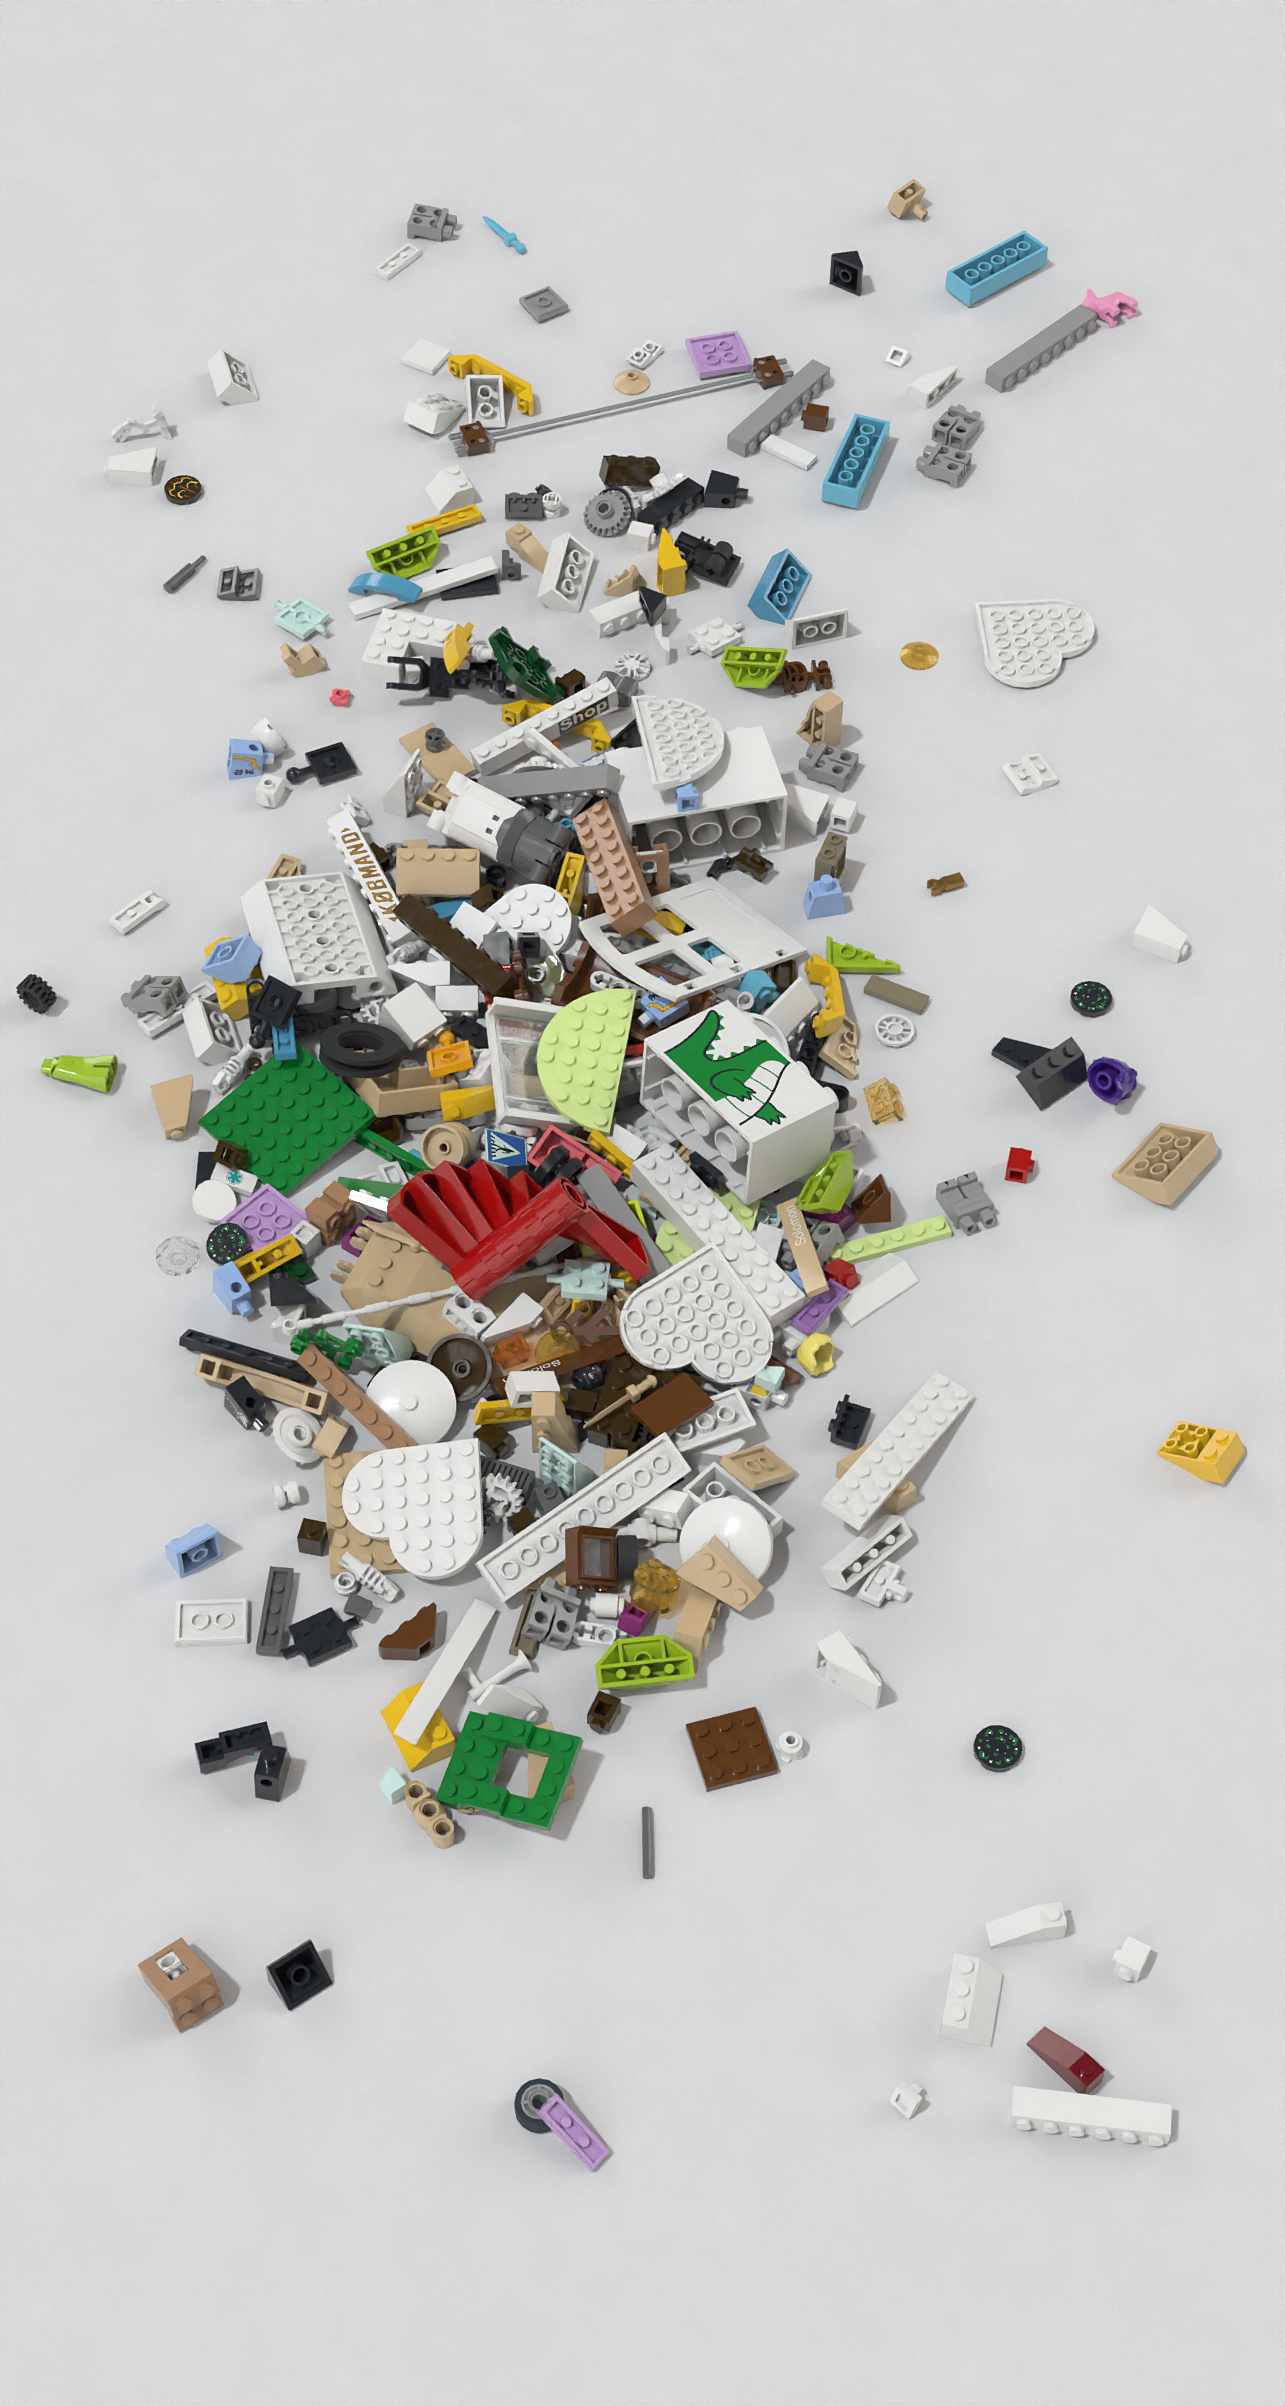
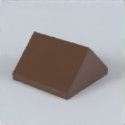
(873, 1203)

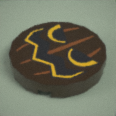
(182, 489)

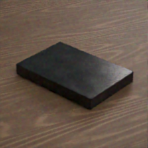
(479, 587)

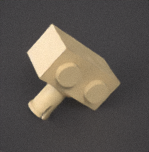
(908, 199)

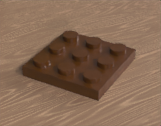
(731, 1749)

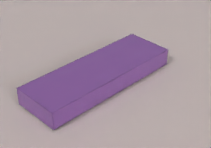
(819, 1308)

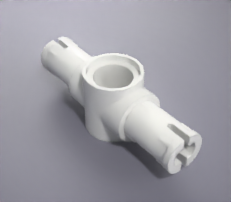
(646, 1532)

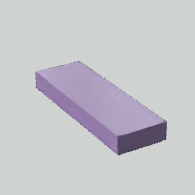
(573, 2132)

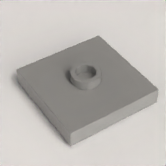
(543, 303)

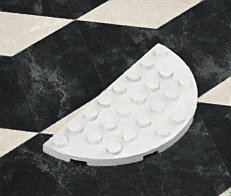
(677, 740)

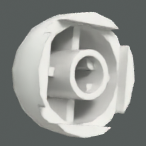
(269, 737)

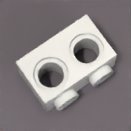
(465, 1318)

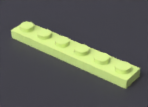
(891, 1241)

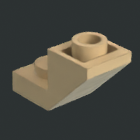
(330, 1435)

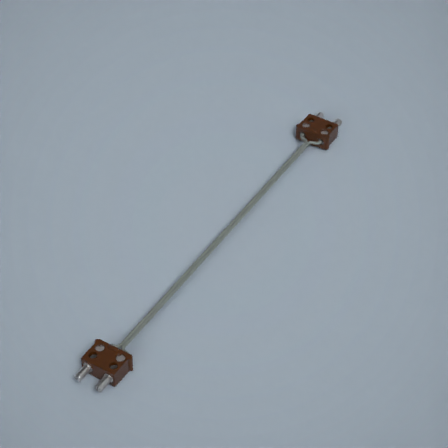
(476, 441)

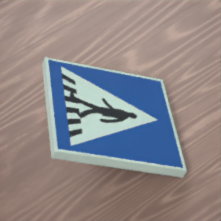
(504, 1149)

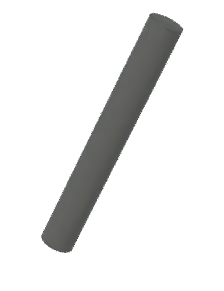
(647, 1842)

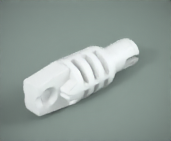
(480, 653)
(406, 952)
(233, 1069)
(370, 1577)

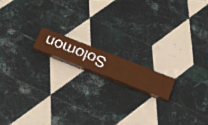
(573, 1360)

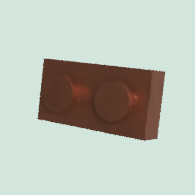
(791, 1375)

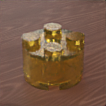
(654, 1587)

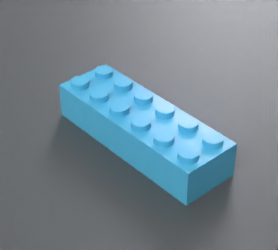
(996, 268)
(855, 461)

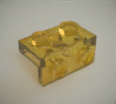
(883, 1101)

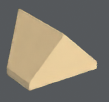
(624, 584)

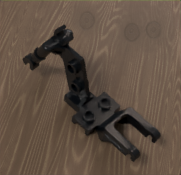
(440, 680)

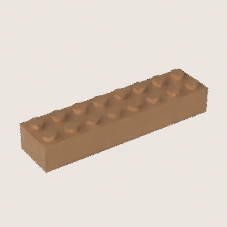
(614, 867)

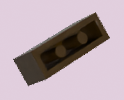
(628, 470)

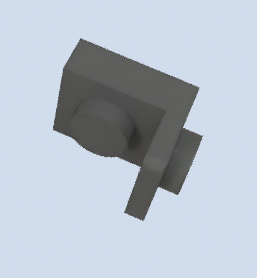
(510, 570)

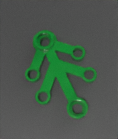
(351, 1347)

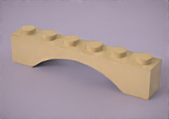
(265, 1384)

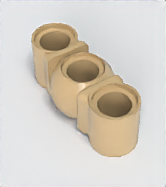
(433, 1824)

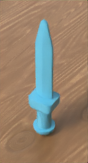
(509, 239)

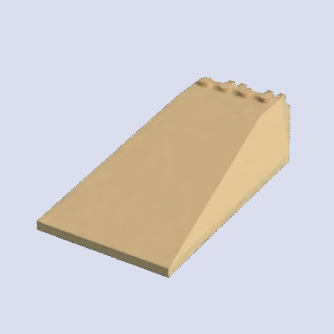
(392, 1272)

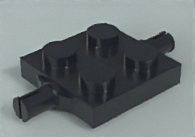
(320, 1636)

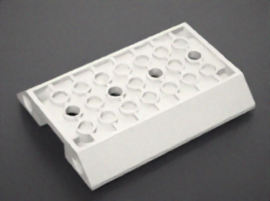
(289, 938)

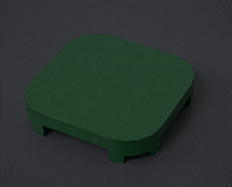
(525, 667)

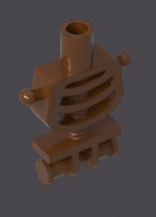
(797, 671)

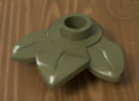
(549, 977)

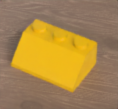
(433, 1744)

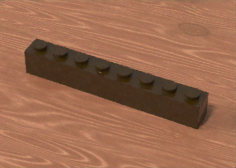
(454, 948)

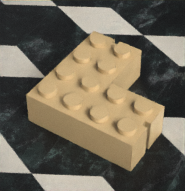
(402, 1090)

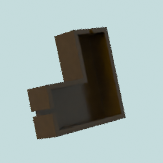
(621, 1422)

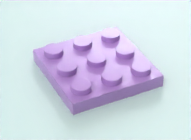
(718, 354)
(265, 1216)

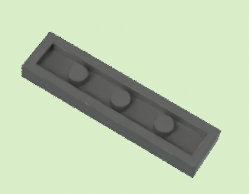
(274, 1611)

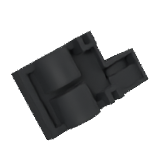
(708, 560)

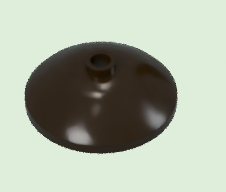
(458, 1351)

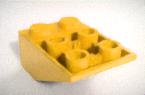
(670, 567)
(1203, 1450)

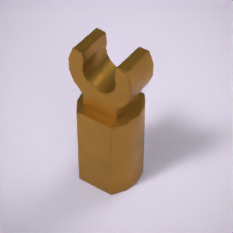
(945, 883)

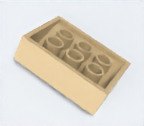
(1167, 1162)

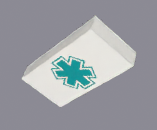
(236, 1179)

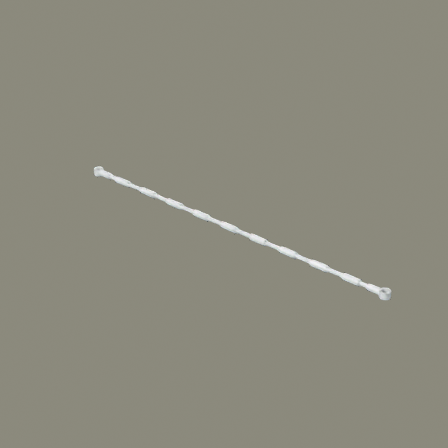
(417, 1298)

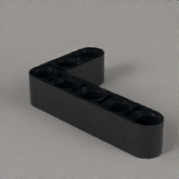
(311, 1018)
(809, 1056)

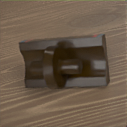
(752, 862)

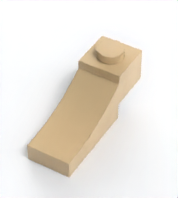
(528, 547)

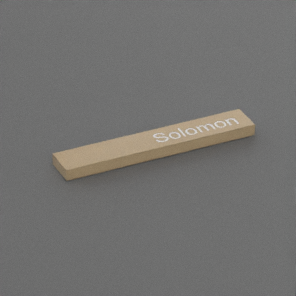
(802, 1248)

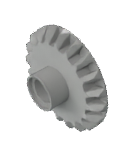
(611, 521)

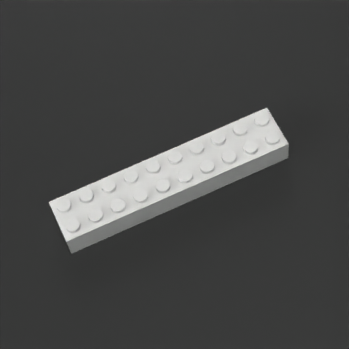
(704, 1219)

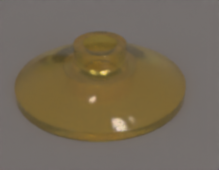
(919, 655)
(564, 1340)

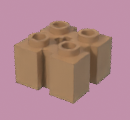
(332, 1213)

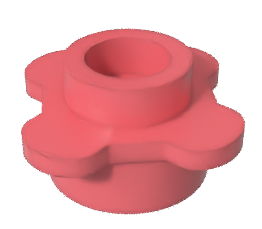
(339, 697)

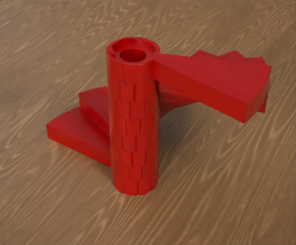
(494, 1225)

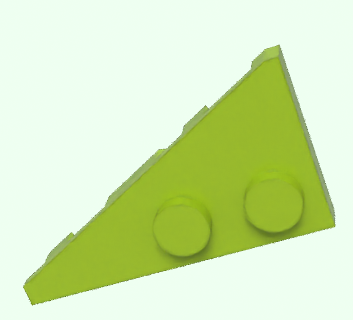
(856, 960)

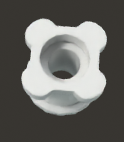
(790, 1746)

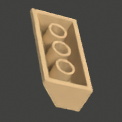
(437, 872)

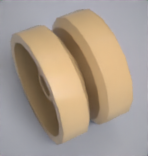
(447, 1142)

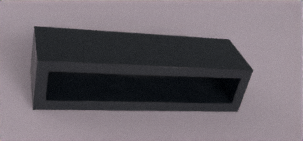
(672, 505)

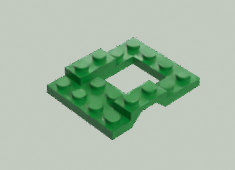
(480, 1755)

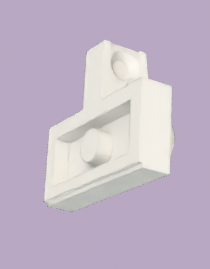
(883, 1584)

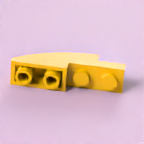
(457, 647)

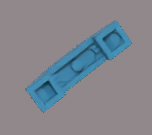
(386, 583)

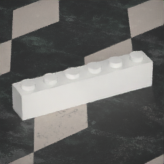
(1090, 2115)

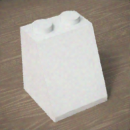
(412, 1017)

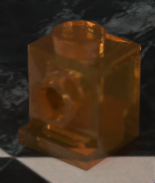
(512, 1351)

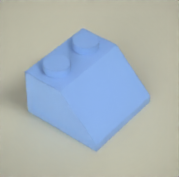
(233, 959)
(194, 1550)

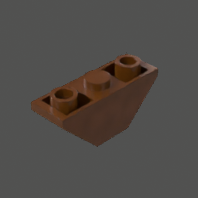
(412, 1638)

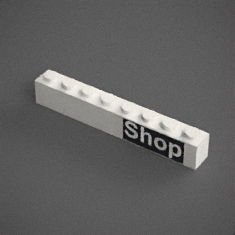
(550, 723)

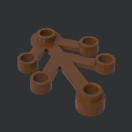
(525, 992)
(588, 1329)

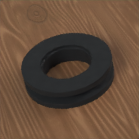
(383, 1041)

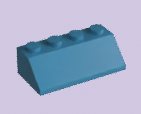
(779, 588)

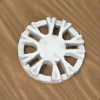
(632, 666)
(894, 1030)

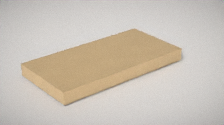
(439, 764)

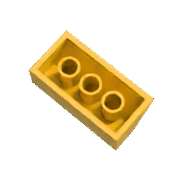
(233, 996)

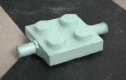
(301, 618)
(585, 1280)

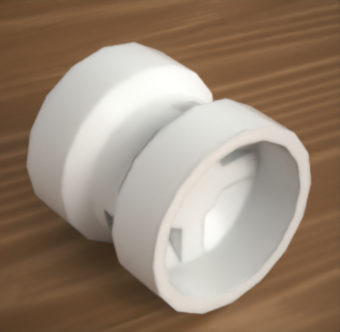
(551, 505)
(291, 1491)

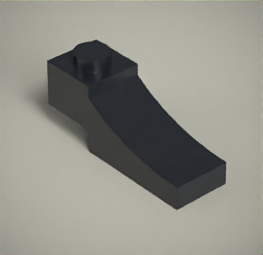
(231, 1745)

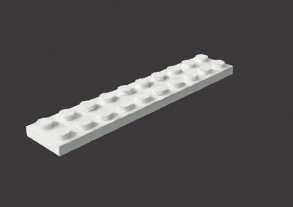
(897, 1450)
(596, 1505)

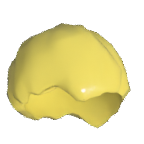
(816, 1353)

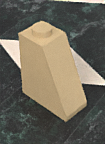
(173, 1104)

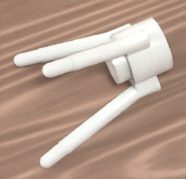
(848, 1133)

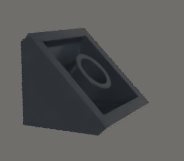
(847, 271)
(298, 1975)

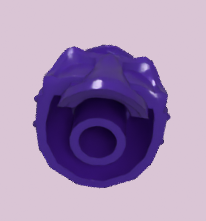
(1111, 1079)

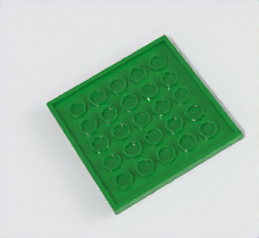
(290, 1119)

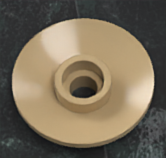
(631, 382)

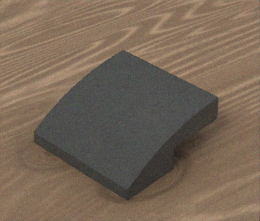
(238, 585)

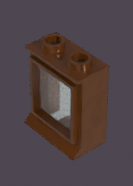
(590, 1558)

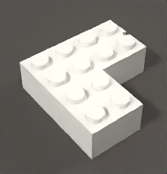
(402, 636)

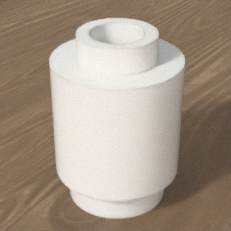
(607, 1605)

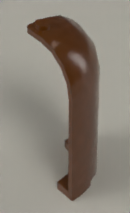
(589, 961)

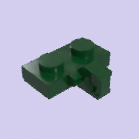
(295, 1267)

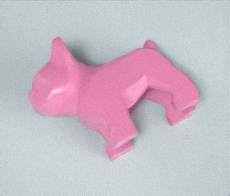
(1110, 306)

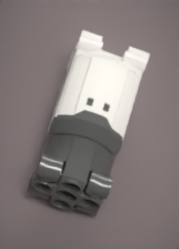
(504, 831)

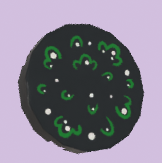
(1091, 998)
(227, 1243)
(997, 1748)

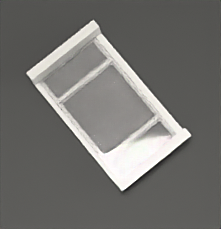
(513, 1043)

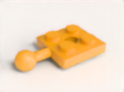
(449, 1057)

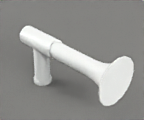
(479, 1688)

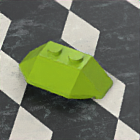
(407, 554)
(753, 665)
(828, 1185)
(644, 1664)

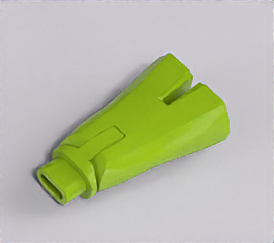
(92, 1071)

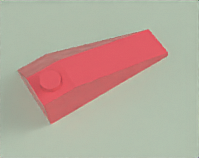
(554, 1137)

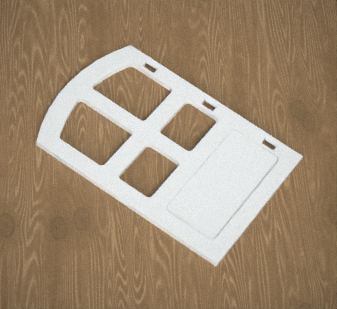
(717, 918)

